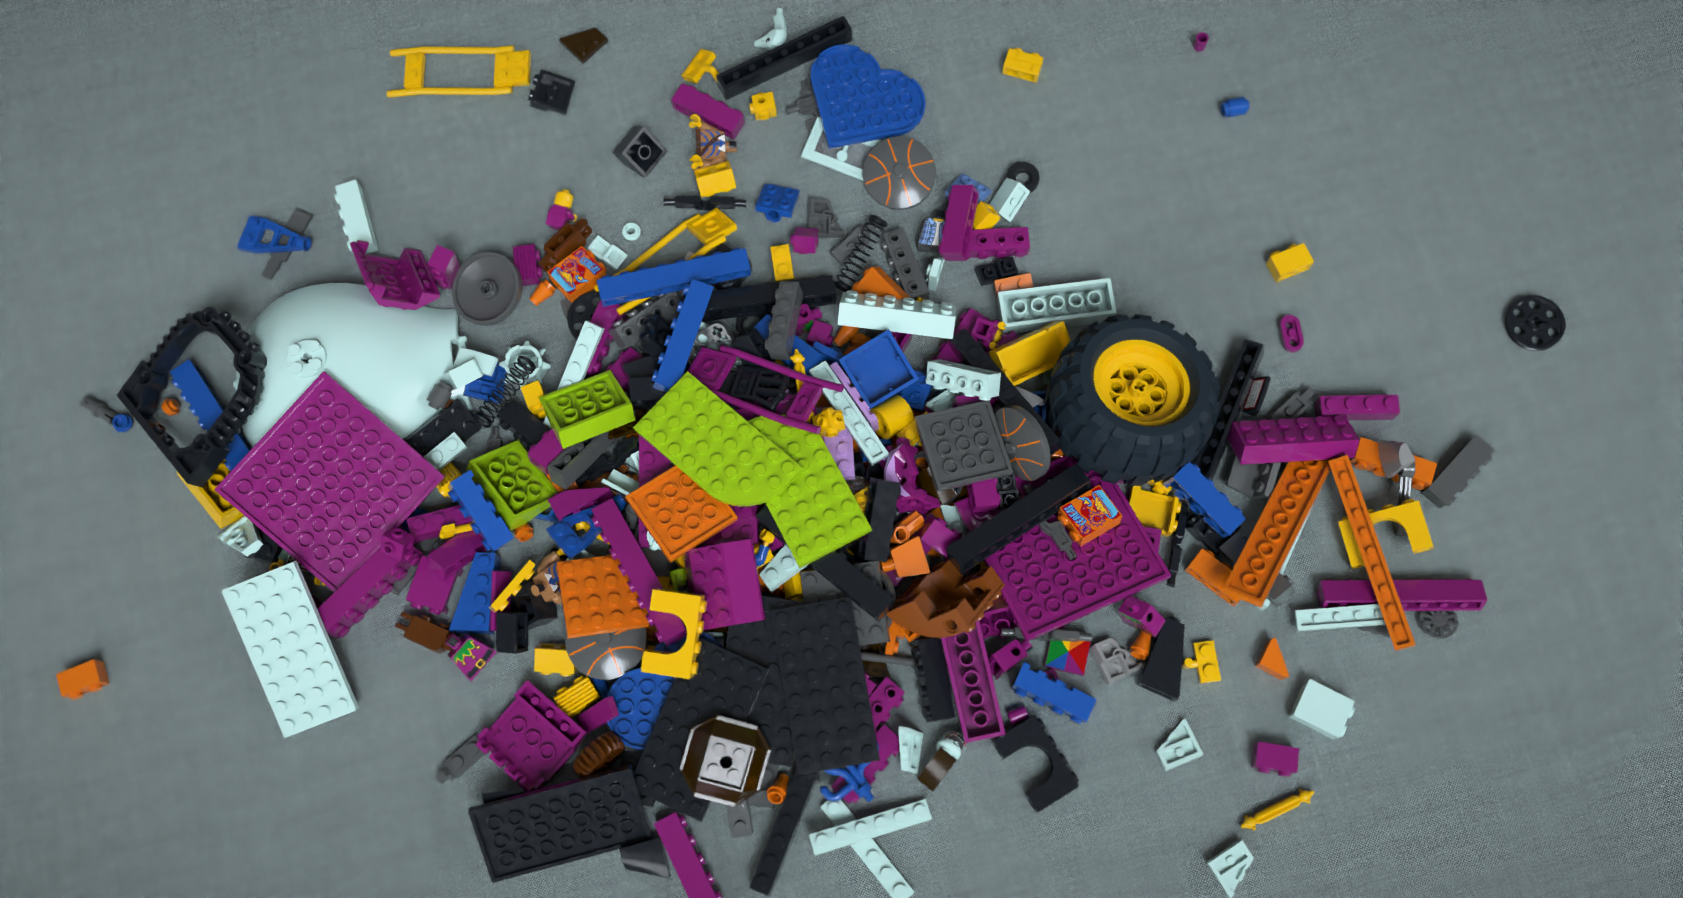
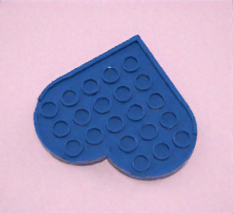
(860, 99)
(641, 698)

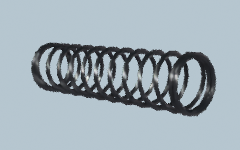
(873, 218)
(481, 413)

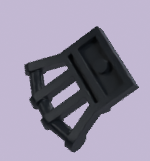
(748, 386)

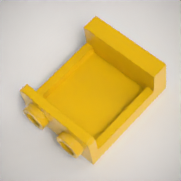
(1155, 509)

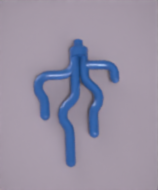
(855, 781)

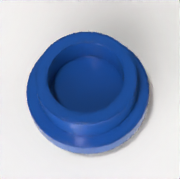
(122, 423)

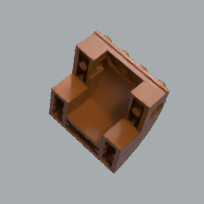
(945, 601)

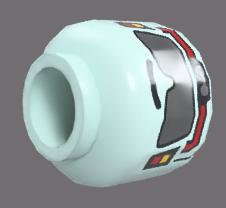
(952, 743)

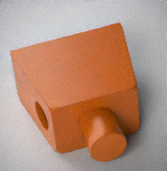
(907, 559)

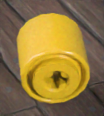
(892, 416)

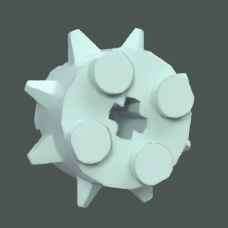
(531, 353)

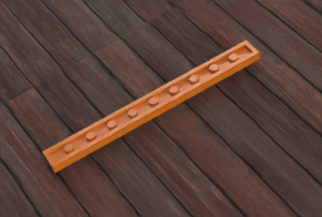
(1372, 553)

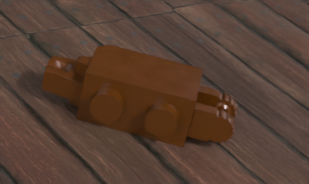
(564, 243)
(426, 633)

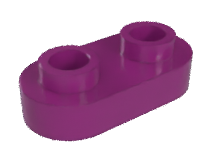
(1291, 334)

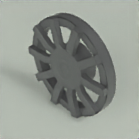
(1438, 621)

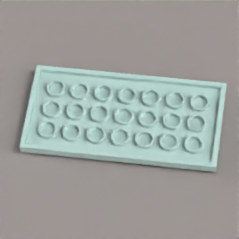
(290, 649)

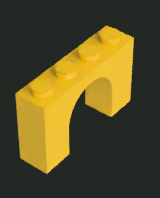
(1408, 515)
(689, 609)

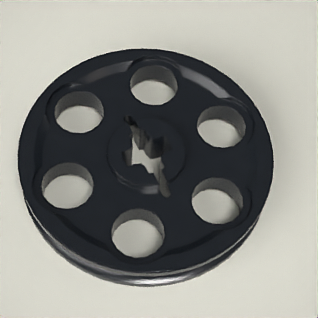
(573, 317)
(1540, 317)

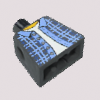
(932, 233)

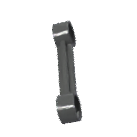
(1404, 493)

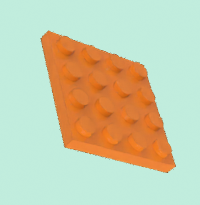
(679, 512)
(597, 597)

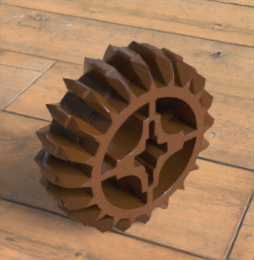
(599, 755)

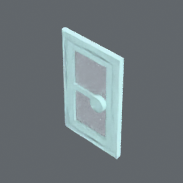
(843, 159)

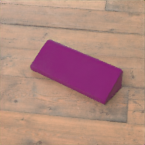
(500, 581)

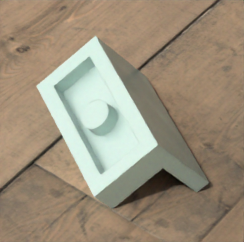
(1009, 198)

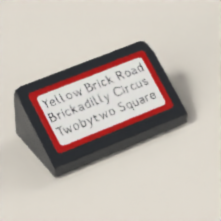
(1256, 395)

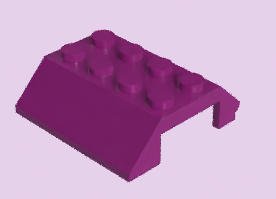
(396, 282)
(729, 582)
(531, 739)

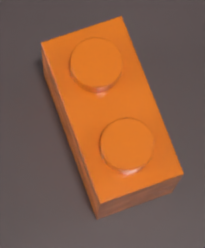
(82, 679)

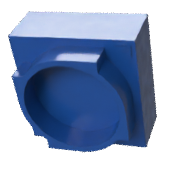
(878, 369)

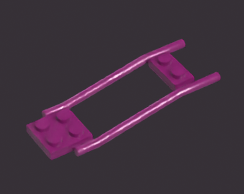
(713, 367)

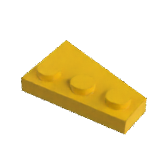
(514, 587)

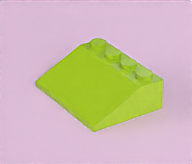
(587, 409)
(512, 484)

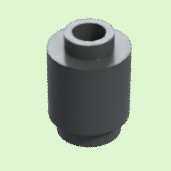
(439, 395)

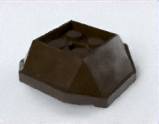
(719, 738)

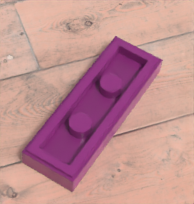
(598, 715)

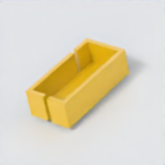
(1031, 352)

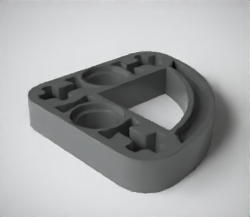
(713, 337)

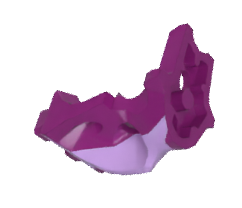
(896, 469)

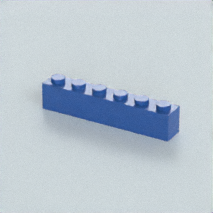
(683, 335)

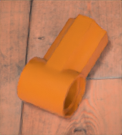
(907, 527)

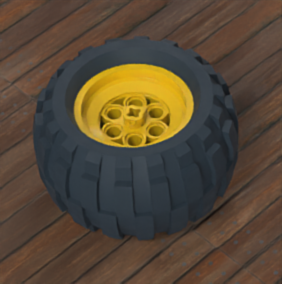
(1153, 373)

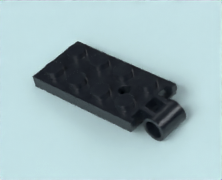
(449, 420)

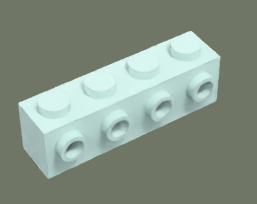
(355, 215)
(963, 378)

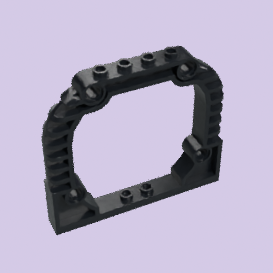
(143, 387)

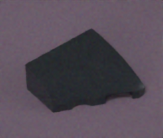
(646, 858)

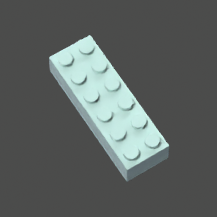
(1070, 302)
(897, 314)

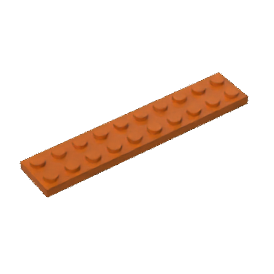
(1276, 531)

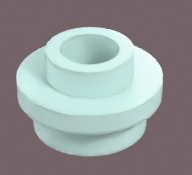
(631, 227)

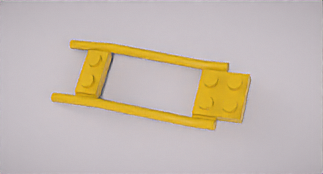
(510, 70)
(708, 229)

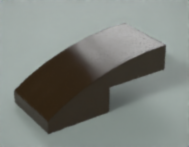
(936, 769)

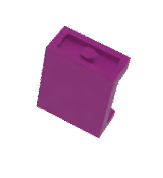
(429, 590)

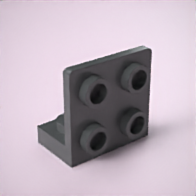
(1253, 479)

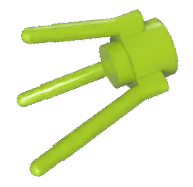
(678, 578)

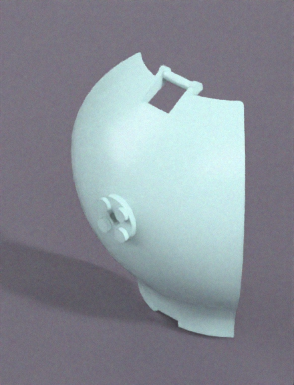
(374, 351)

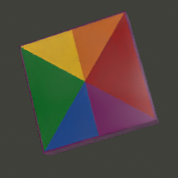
(1068, 656)

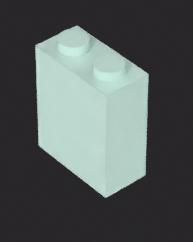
(1322, 709)

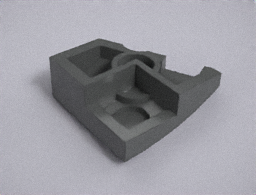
(823, 218)

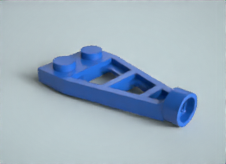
(255, 230)
(567, 538)

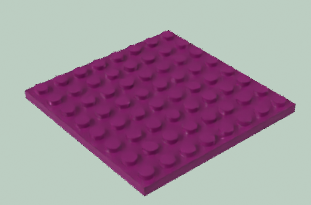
(329, 482)
(1049, 588)

